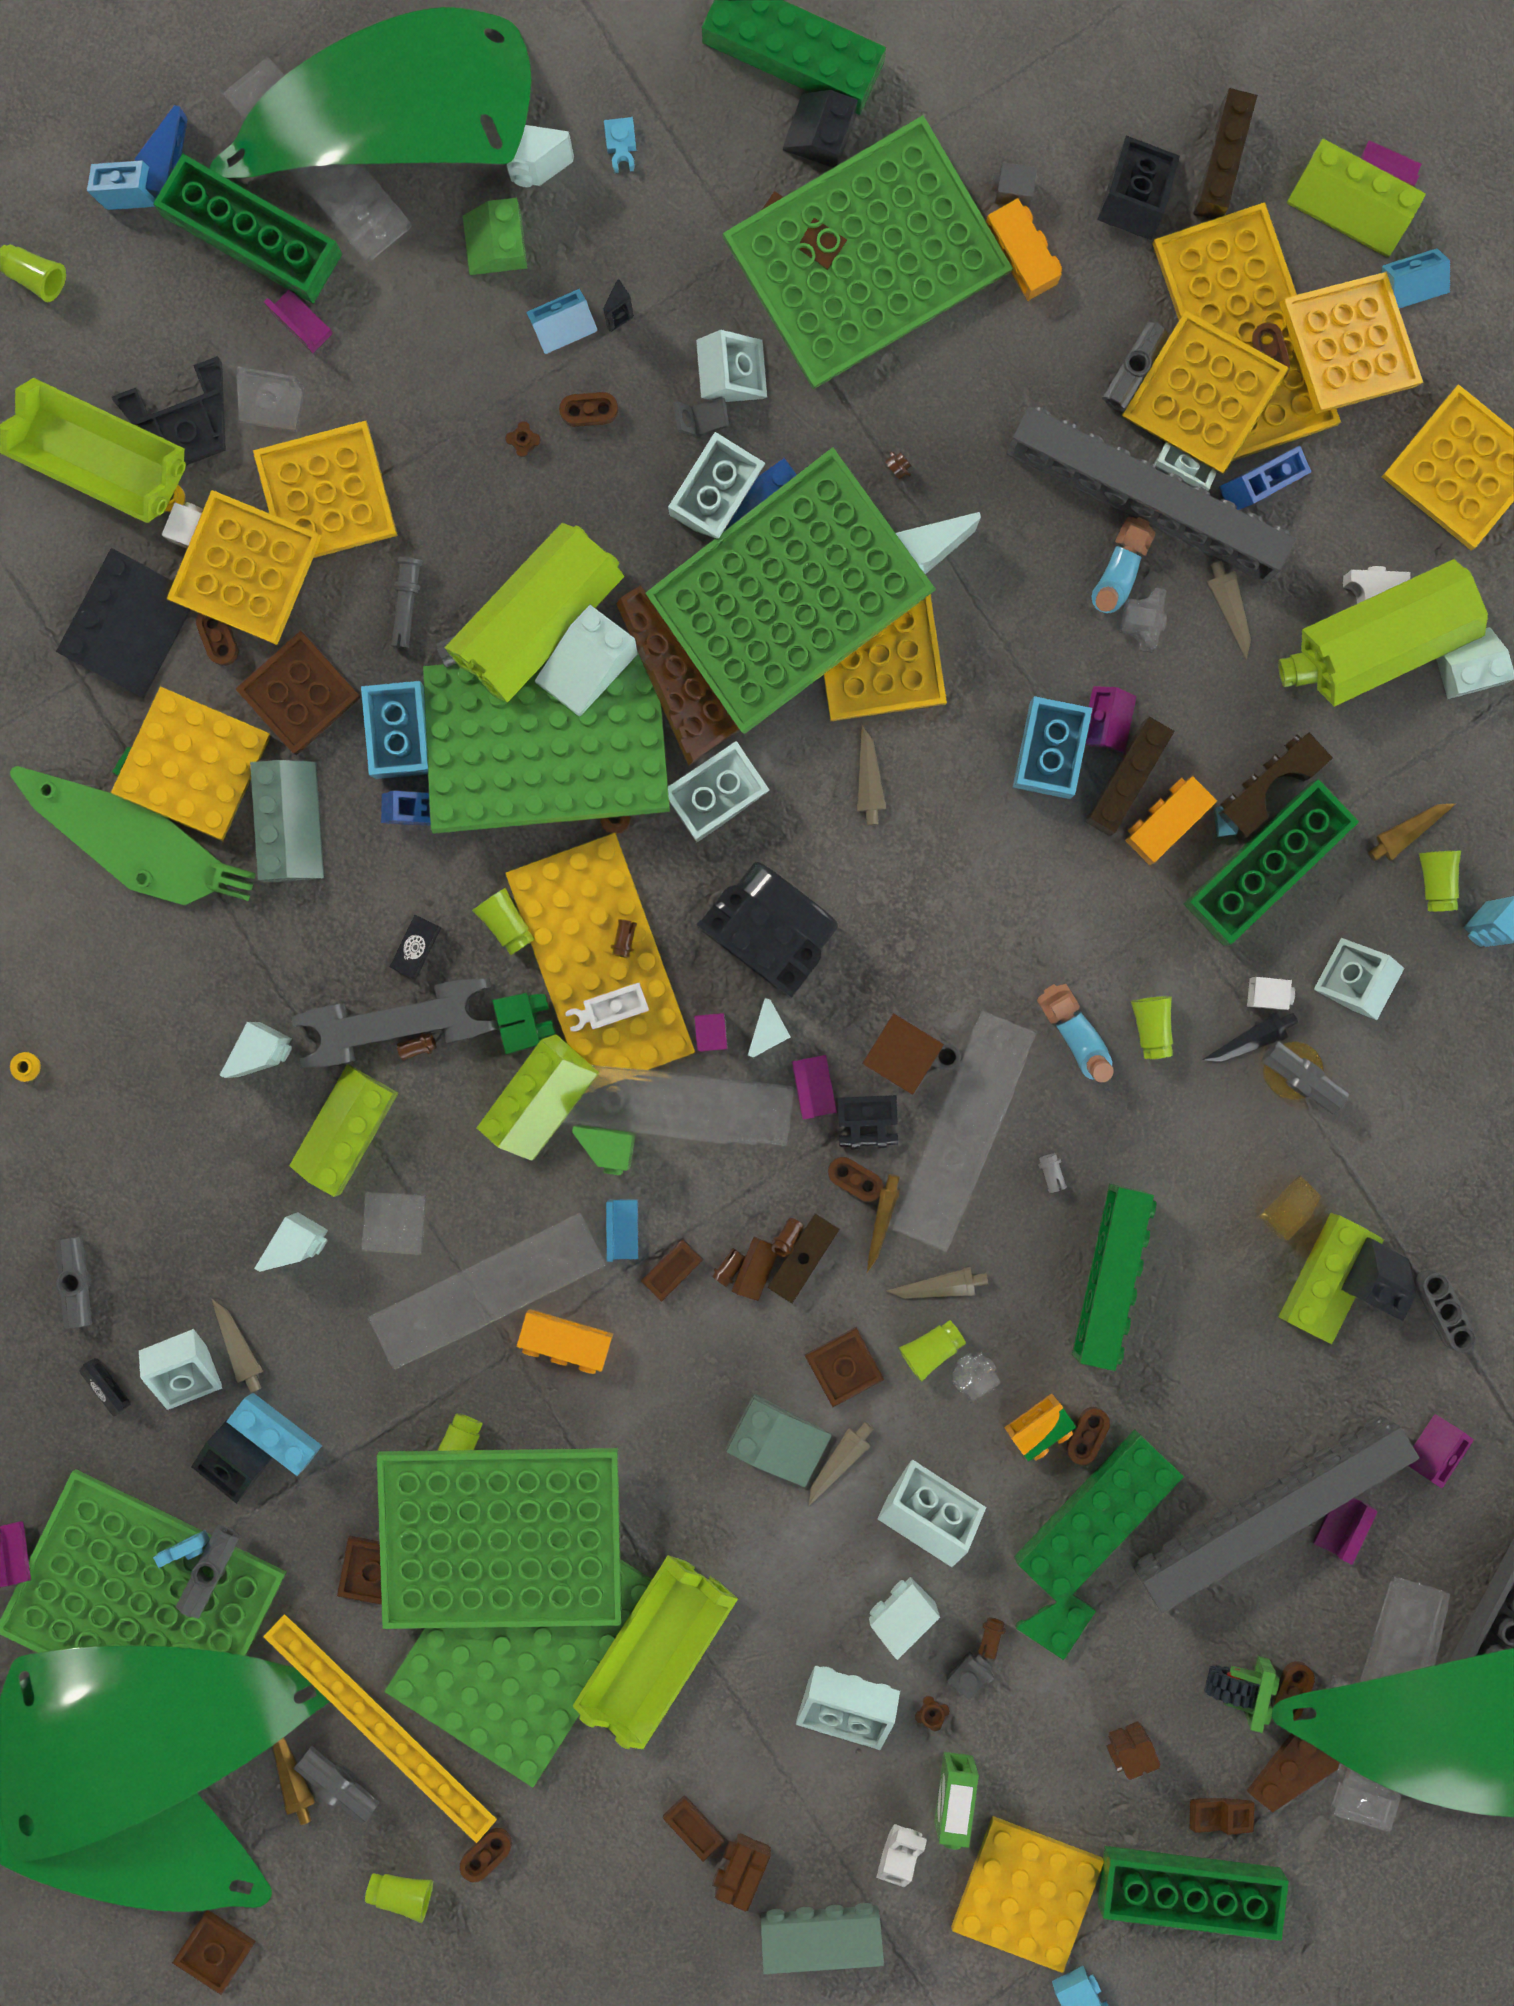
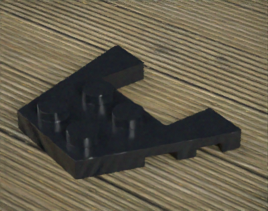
(191, 424)

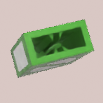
(956, 1800)

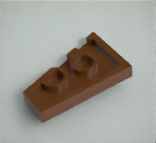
(1291, 1772)

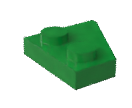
(1058, 1626)

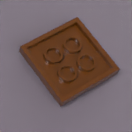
(298, 693)

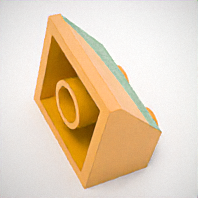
(1041, 1428)

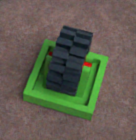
(1245, 1690)

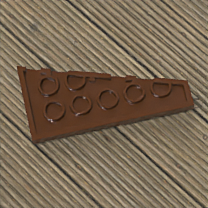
(686, 697)

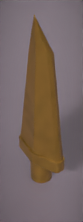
(1402, 835)
(886, 1205)
(293, 1785)

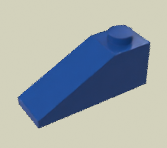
(164, 150)
(1266, 478)
(763, 487)
(405, 808)

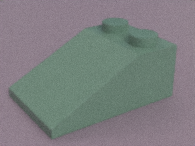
(778, 1441)

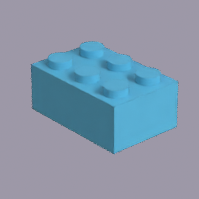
(395, 729)
(1052, 747)

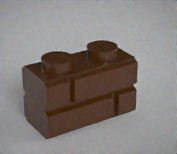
(1132, 1751)
(742, 1871)

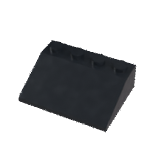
(124, 624)

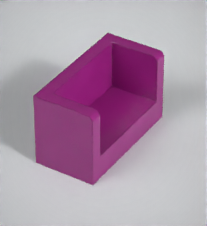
(711, 1032)

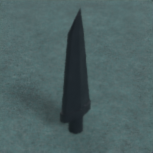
(1260, 1035)

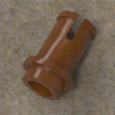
(624, 939)
(416, 1046)
(784, 1242)
(729, 1267)
(991, 1637)

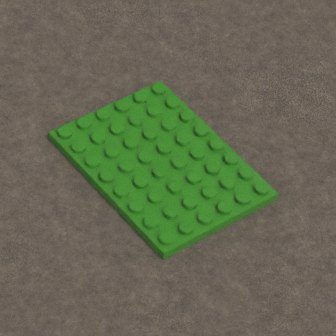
(906, 258)
(789, 591)
(537, 757)
(499, 1538)
(103, 1588)
(508, 1686)

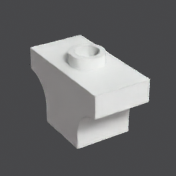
(1372, 581)

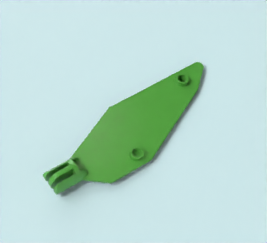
(131, 841)

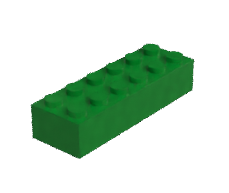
(795, 46)
(248, 228)
(1271, 862)
(1113, 1277)
(1098, 1517)
(1193, 1893)

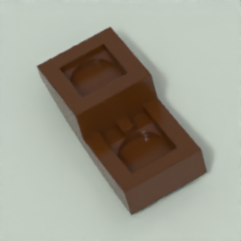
(1223, 1814)

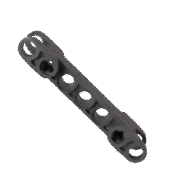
(343, 1033)

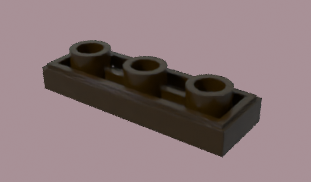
(793, 1273)

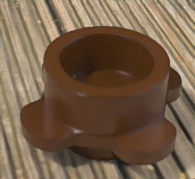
(523, 430)
(899, 465)
(933, 1722)

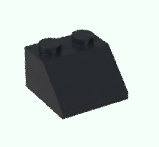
(821, 126)
(1382, 1279)
(231, 1462)

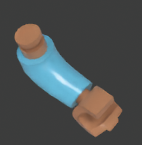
(1123, 566)
(1077, 1031)

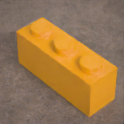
(1025, 249)
(1170, 819)
(564, 1341)

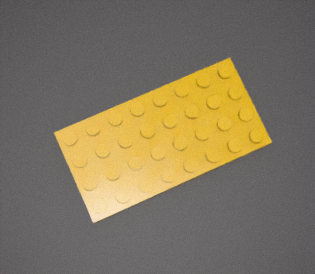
(1234, 279)
(574, 916)

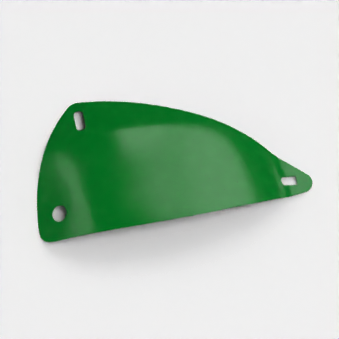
(393, 96)
(1423, 1731)
(131, 1735)
(162, 1864)

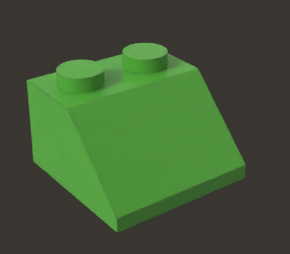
(495, 237)
(607, 1147)

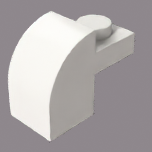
(900, 1855)

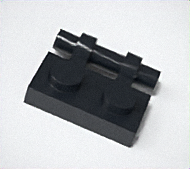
(867, 1112)

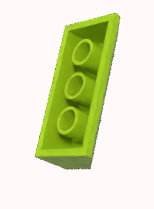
(1356, 198)
(538, 1098)
(343, 1131)
(1317, 1297)

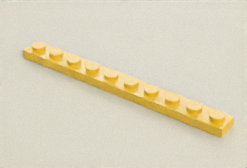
(380, 1728)

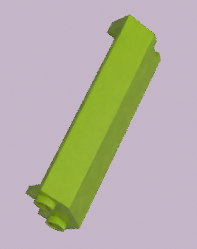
(92, 450)
(534, 610)
(1395, 631)
(654, 1653)

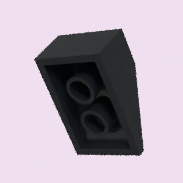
(1139, 188)

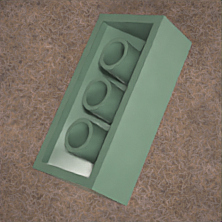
(287, 820)
(821, 1939)

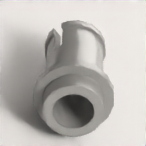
(1052, 1172)

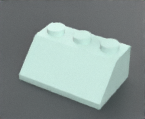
(715, 487)
(932, 1513)
(848, 1707)

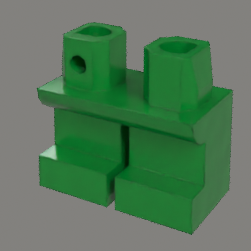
(521, 1008)

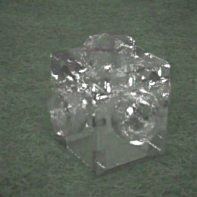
(975, 1376)

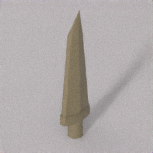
(1228, 596)
(870, 787)
(951, 1284)
(241, 1356)
(846, 1453)

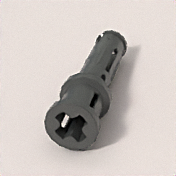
(407, 588)

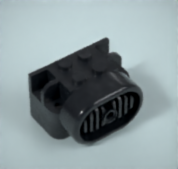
(770, 927)

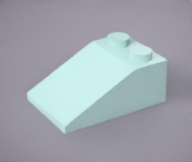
(937, 540)
(586, 660)
(716, 791)

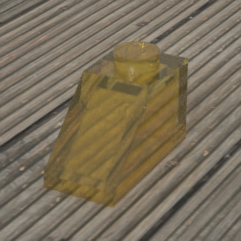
(1291, 1208)

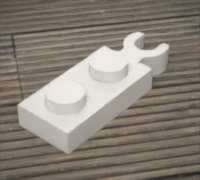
(611, 1007)

